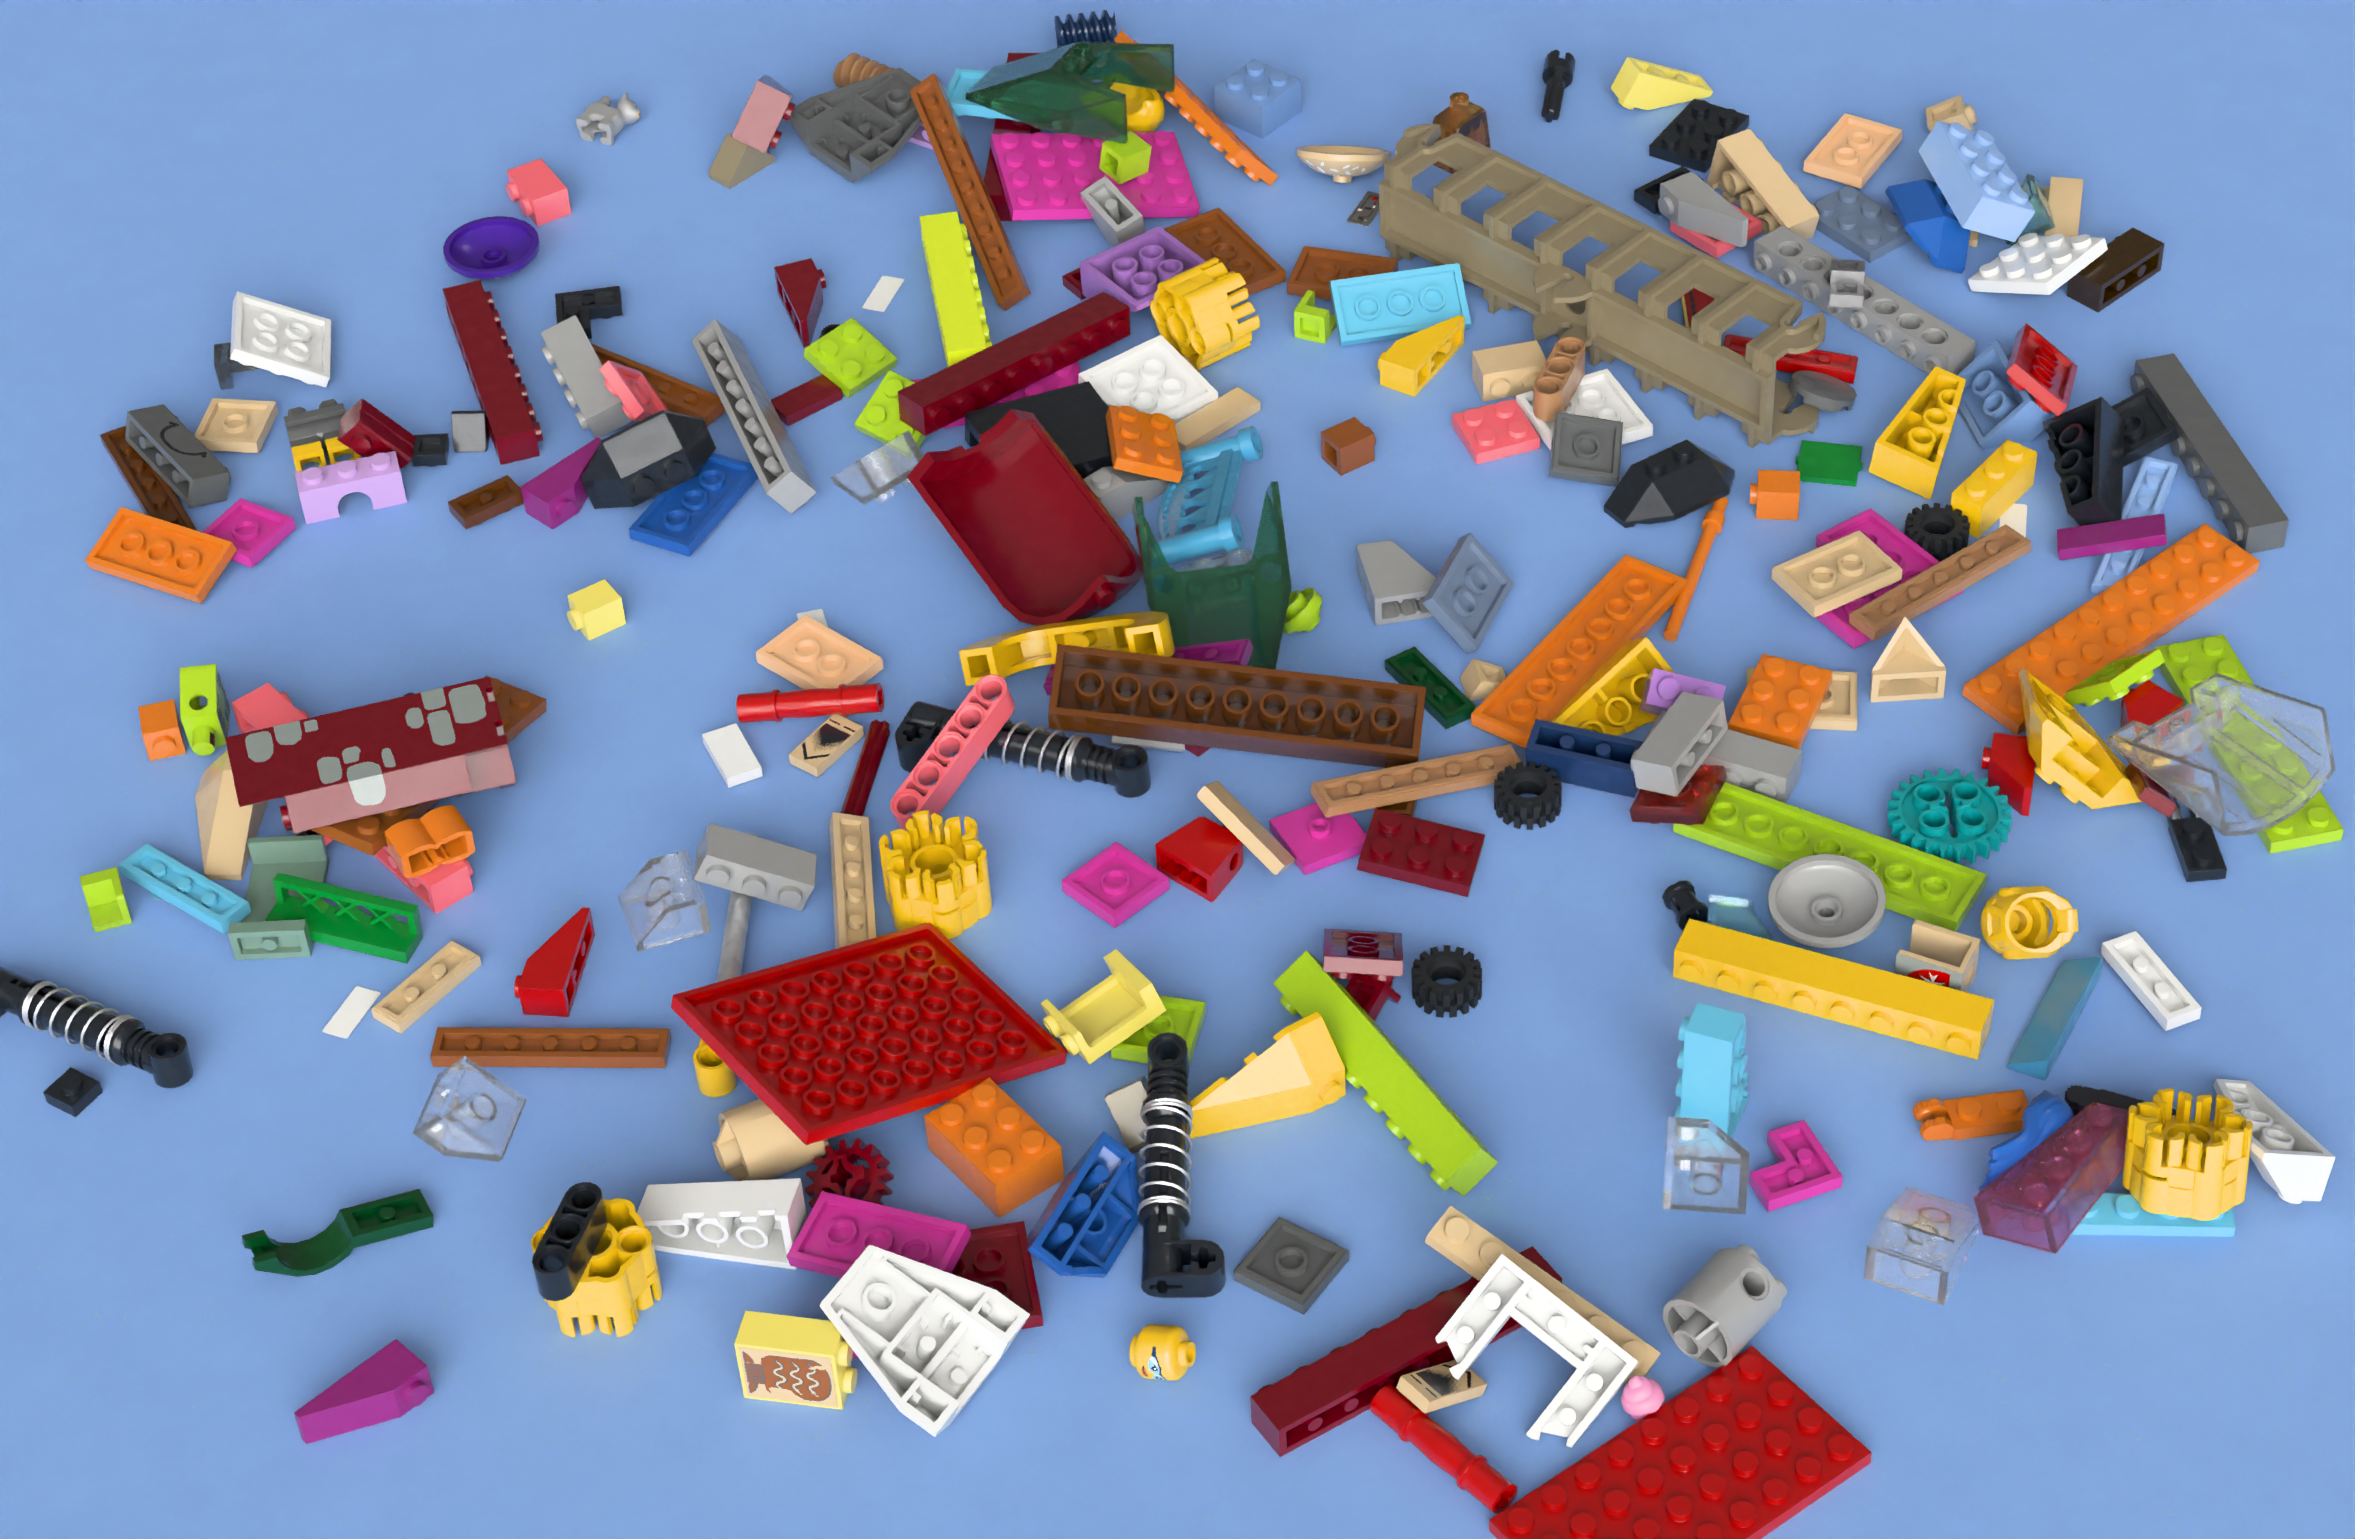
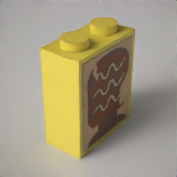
(794, 1360)

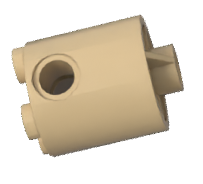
(759, 1145)

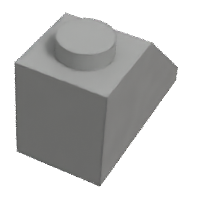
(1112, 212)

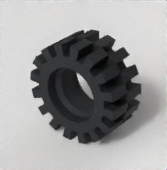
(1926, 523)
(1527, 781)
(1446, 997)

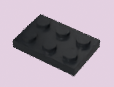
(1694, 134)

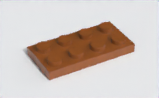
(1220, 237)

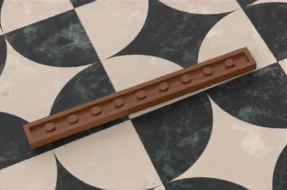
(970, 192)

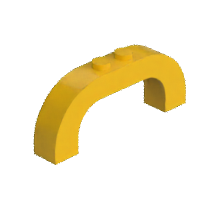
(1037, 645)

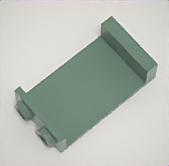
(292, 855)

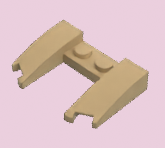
(2065, 205)

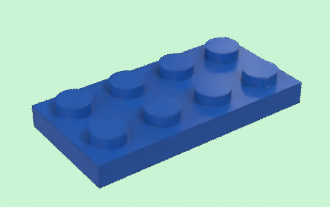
(691, 510)

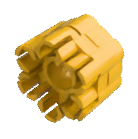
(1198, 315)
(936, 874)
(2183, 1162)
(615, 1277)

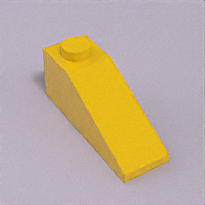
(1418, 357)

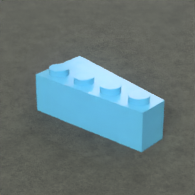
(1713, 1067)

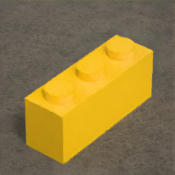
(1995, 486)

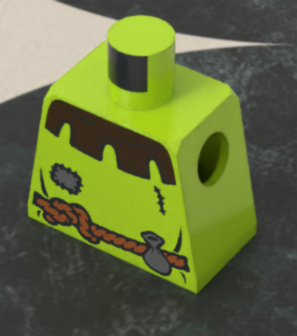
(206, 724)

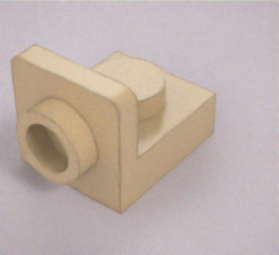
(1951, 111)

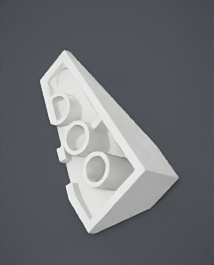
(2279, 1146)

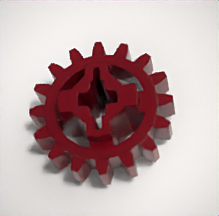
(845, 1177)

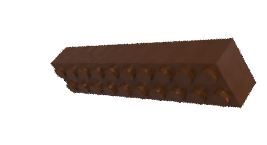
(1235, 707)

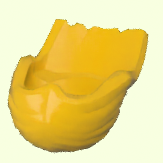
(1144, 107)

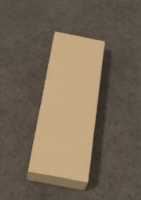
(1216, 418)
(1245, 827)
(426, 987)

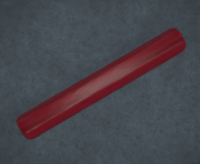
(866, 768)

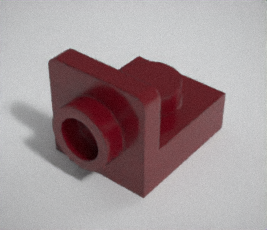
(1371, 993)

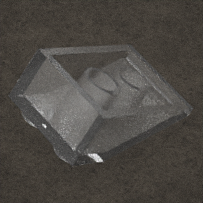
(1921, 1244)

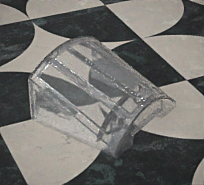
(2234, 754)

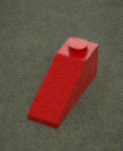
(556, 968)

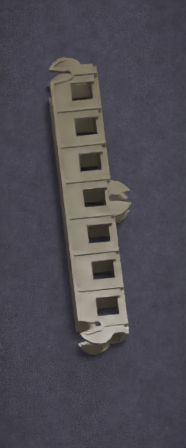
(1588, 304)

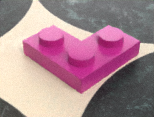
(1802, 1171)

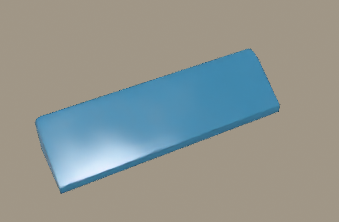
(2056, 1017)

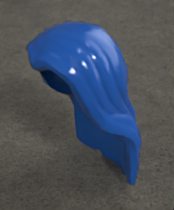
(2040, 1120)

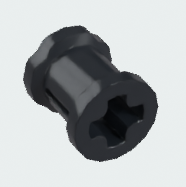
(1686, 903)

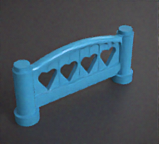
(1216, 525)

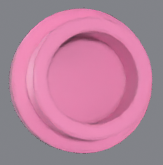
(1642, 1397)

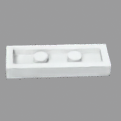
(2151, 980)

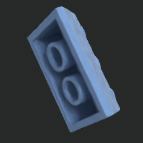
(1994, 405)

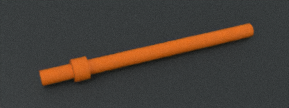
(1711, 525)

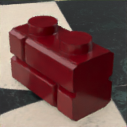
(372, 432)

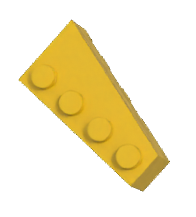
(1918, 436)

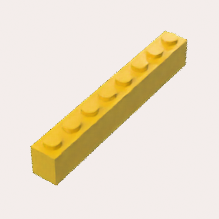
(1833, 988)

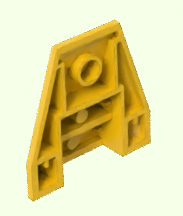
(2070, 749)

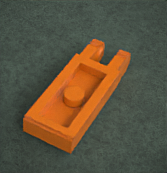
(1971, 1116)

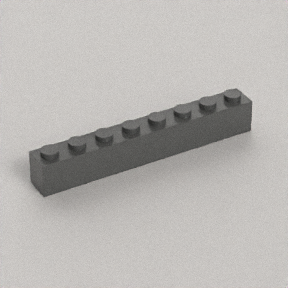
(2213, 457)

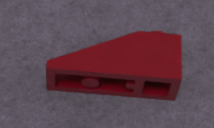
(801, 293)

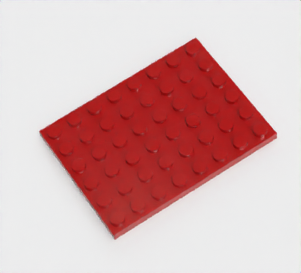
(867, 1031)

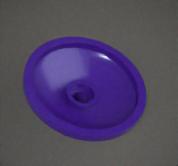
(491, 247)

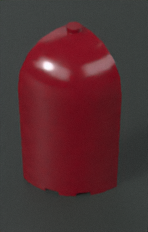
(1029, 523)

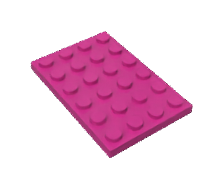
(1049, 170)

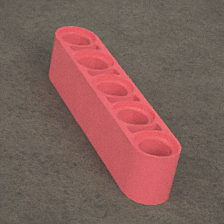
(955, 738)

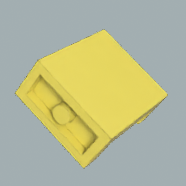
(1106, 1011)

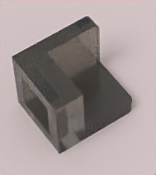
(226, 367)

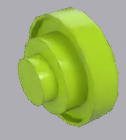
(1303, 611)

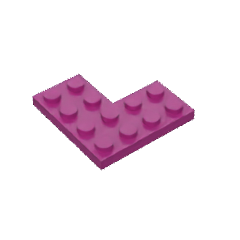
(1892, 542)
(844, 1227)

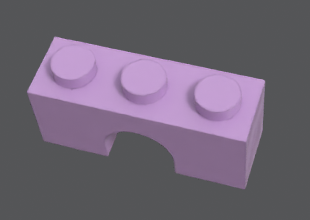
(373, 475)

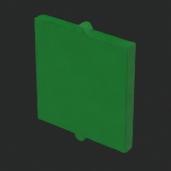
(1829, 463)

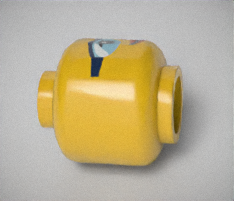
(1162, 1352)

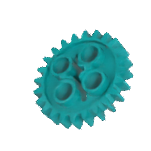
(1976, 812)

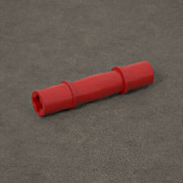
(810, 703)
(1443, 1449)

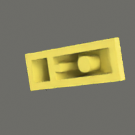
(1656, 86)

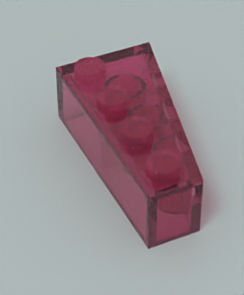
(2057, 1181)

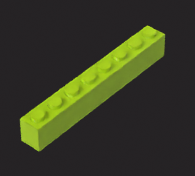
(1388, 1078)

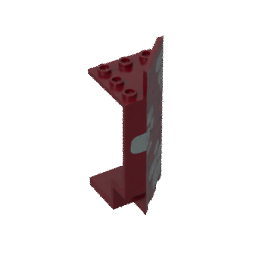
(375, 756)

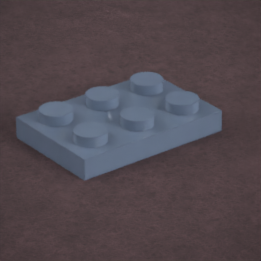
(1860, 224)
(1468, 593)

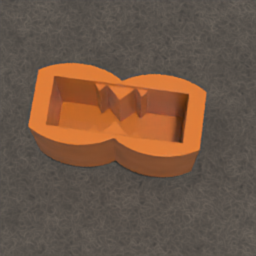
(427, 842)

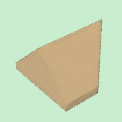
(1907, 669)

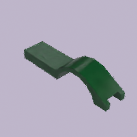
(350, 1229)

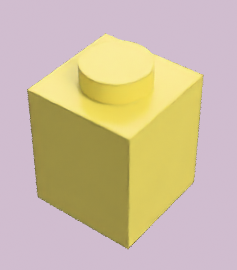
(596, 610)

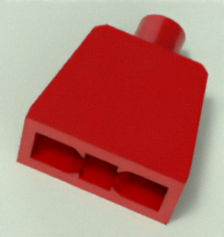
(1200, 857)

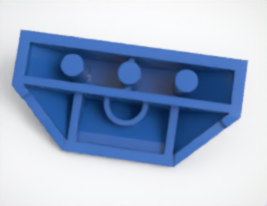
(1931, 223)
(1089, 1213)

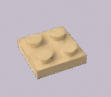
(236, 425)

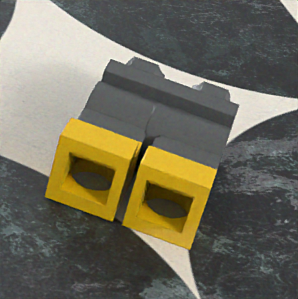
(315, 431)

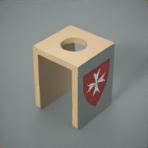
(1939, 957)

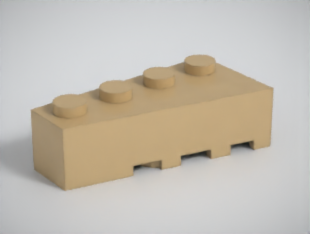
(1760, 185)

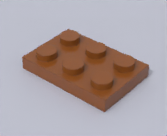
(1320, 266)

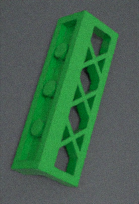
(347, 924)

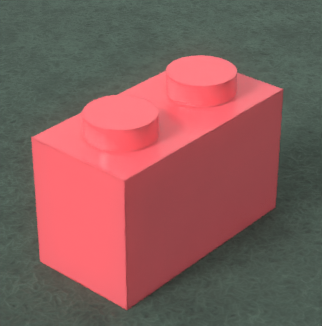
(538, 192)

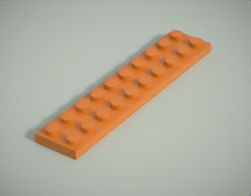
(2116, 622)

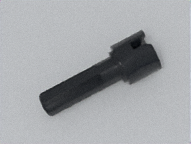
(1557, 76)

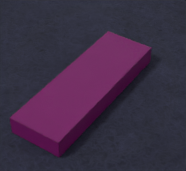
(2111, 537)

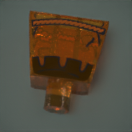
(1465, 119)

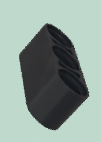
(570, 1241)

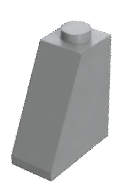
(1392, 582)

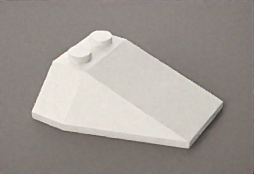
(922, 1332)

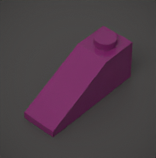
(558, 490)
(368, 1395)

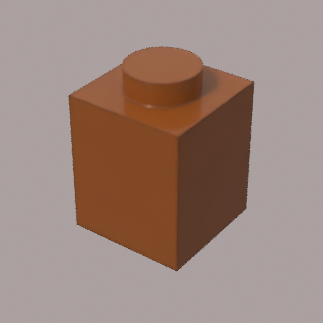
(1347, 446)

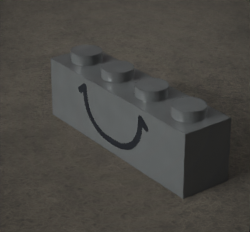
(177, 456)

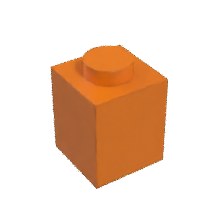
(1776, 494)
(161, 730)

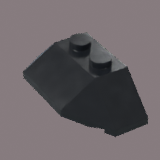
(647, 459)
(1669, 485)

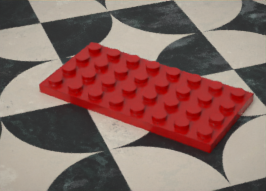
(1706, 1465)

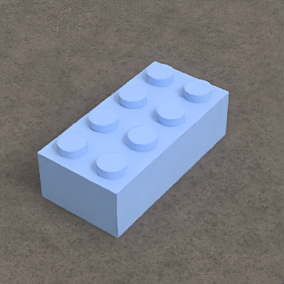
(1976, 181)

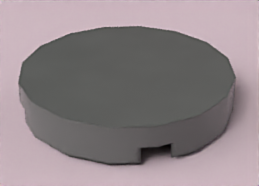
(1822, 391)

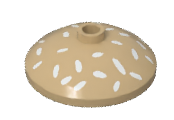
(1343, 161)

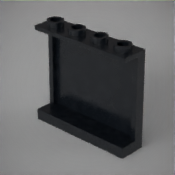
(1071, 417)

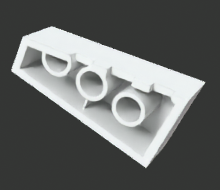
(726, 1219)

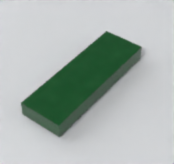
(1442, 697)

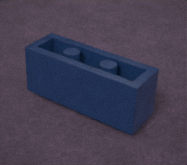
(1584, 757)

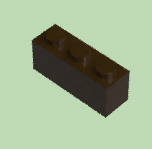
(2117, 271)

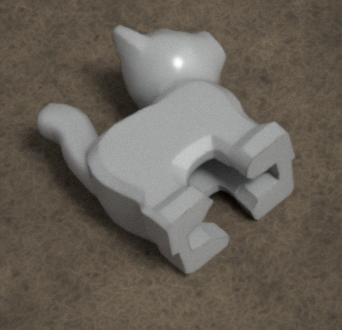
(607, 120)

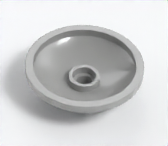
(1826, 901)

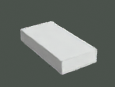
(732, 755)

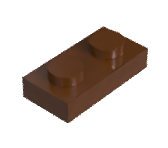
(486, 502)

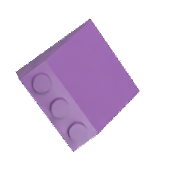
(1136, 268)

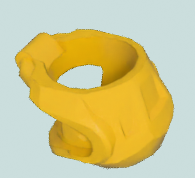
(2018, 922)

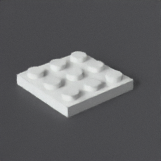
(2037, 264)
(280, 339)
(1151, 381)
(1597, 397)

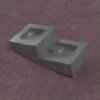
(1847, 283)

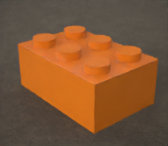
(994, 1147)

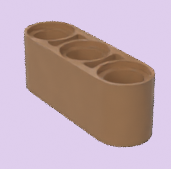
(1559, 378)

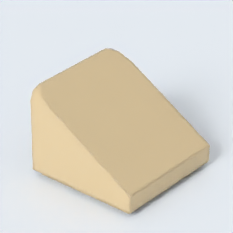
(1481, 679)

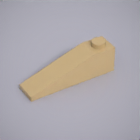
(224, 824)

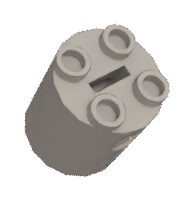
(1723, 1306)

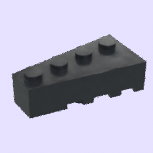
(2089, 460)

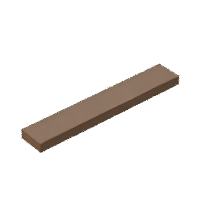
(1939, 582)
(1412, 780)

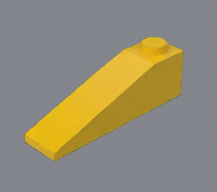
(1614, 694)
(1282, 1082)

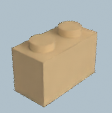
(1506, 369)

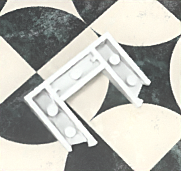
(1512, 1293)

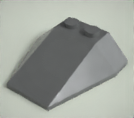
(859, 123)

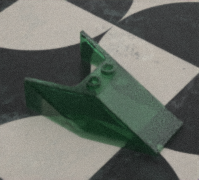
(1058, 91)
(1226, 600)

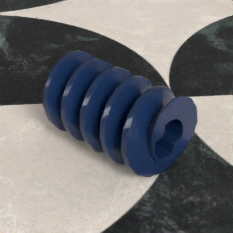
(1085, 31)

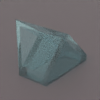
(2042, 218)
(1736, 915)

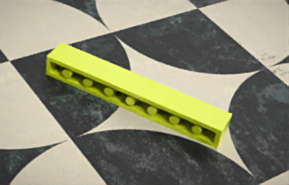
(954, 286)

